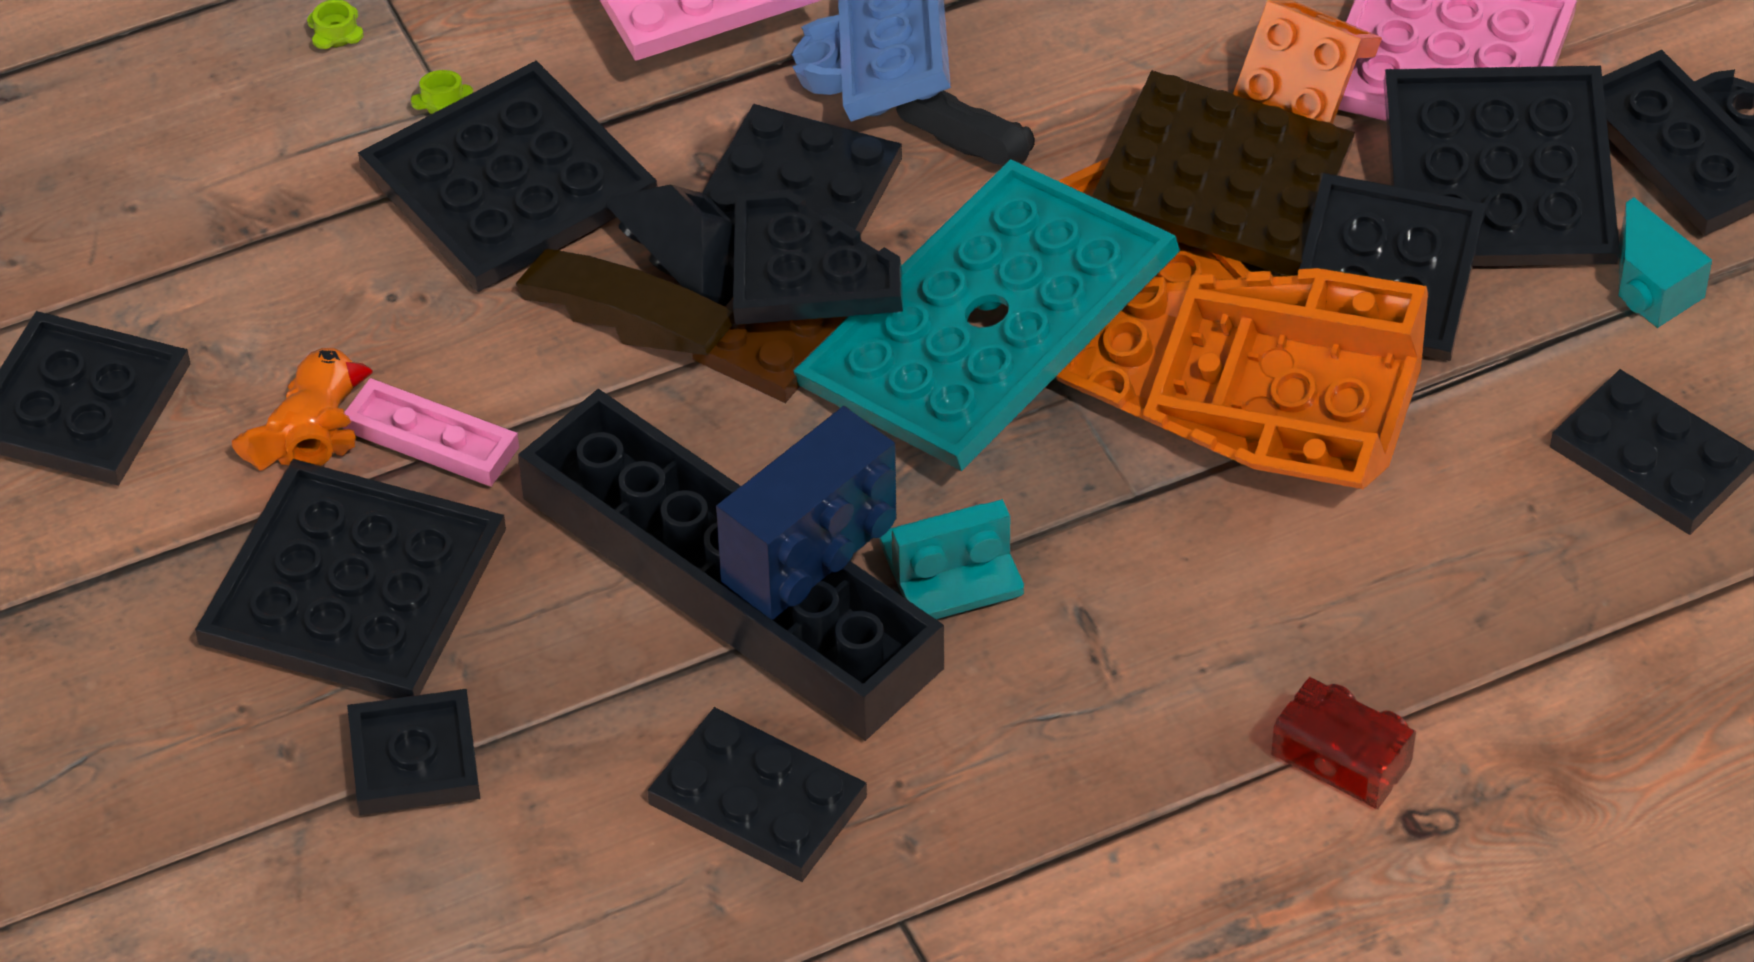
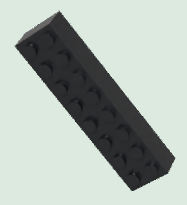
(654, 514)

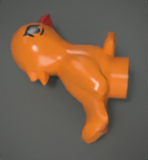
(309, 417)

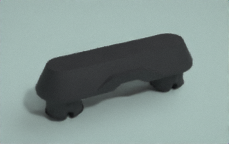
(969, 128)

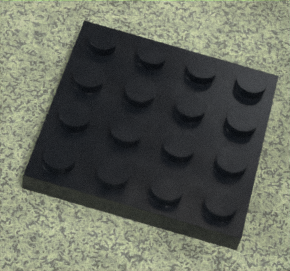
(1521, 144)
(505, 174)
(352, 580)

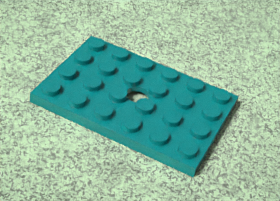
(1017, 242)

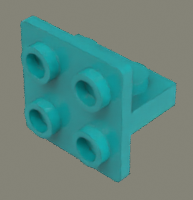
(955, 560)

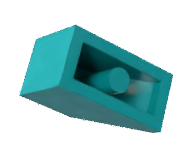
(1658, 266)

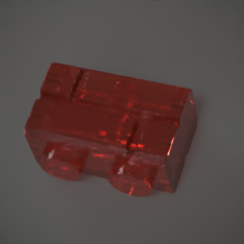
(1344, 741)

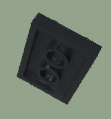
(1654, 451)
(757, 794)

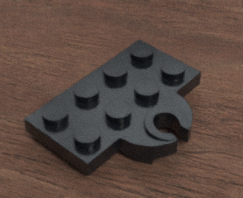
(1686, 136)

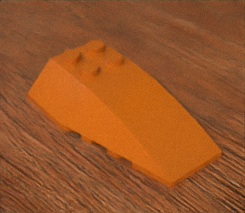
(1267, 368)

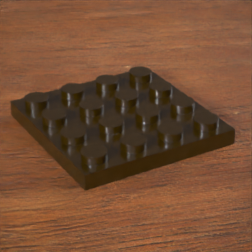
(1222, 171)

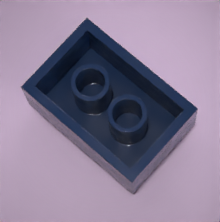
(807, 512)

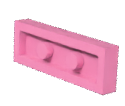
(431, 432)

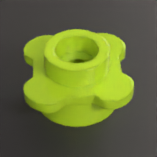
(334, 24)
(439, 90)

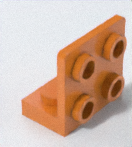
(1302, 60)

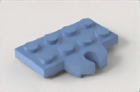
(876, 54)

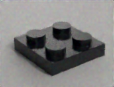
(413, 752)

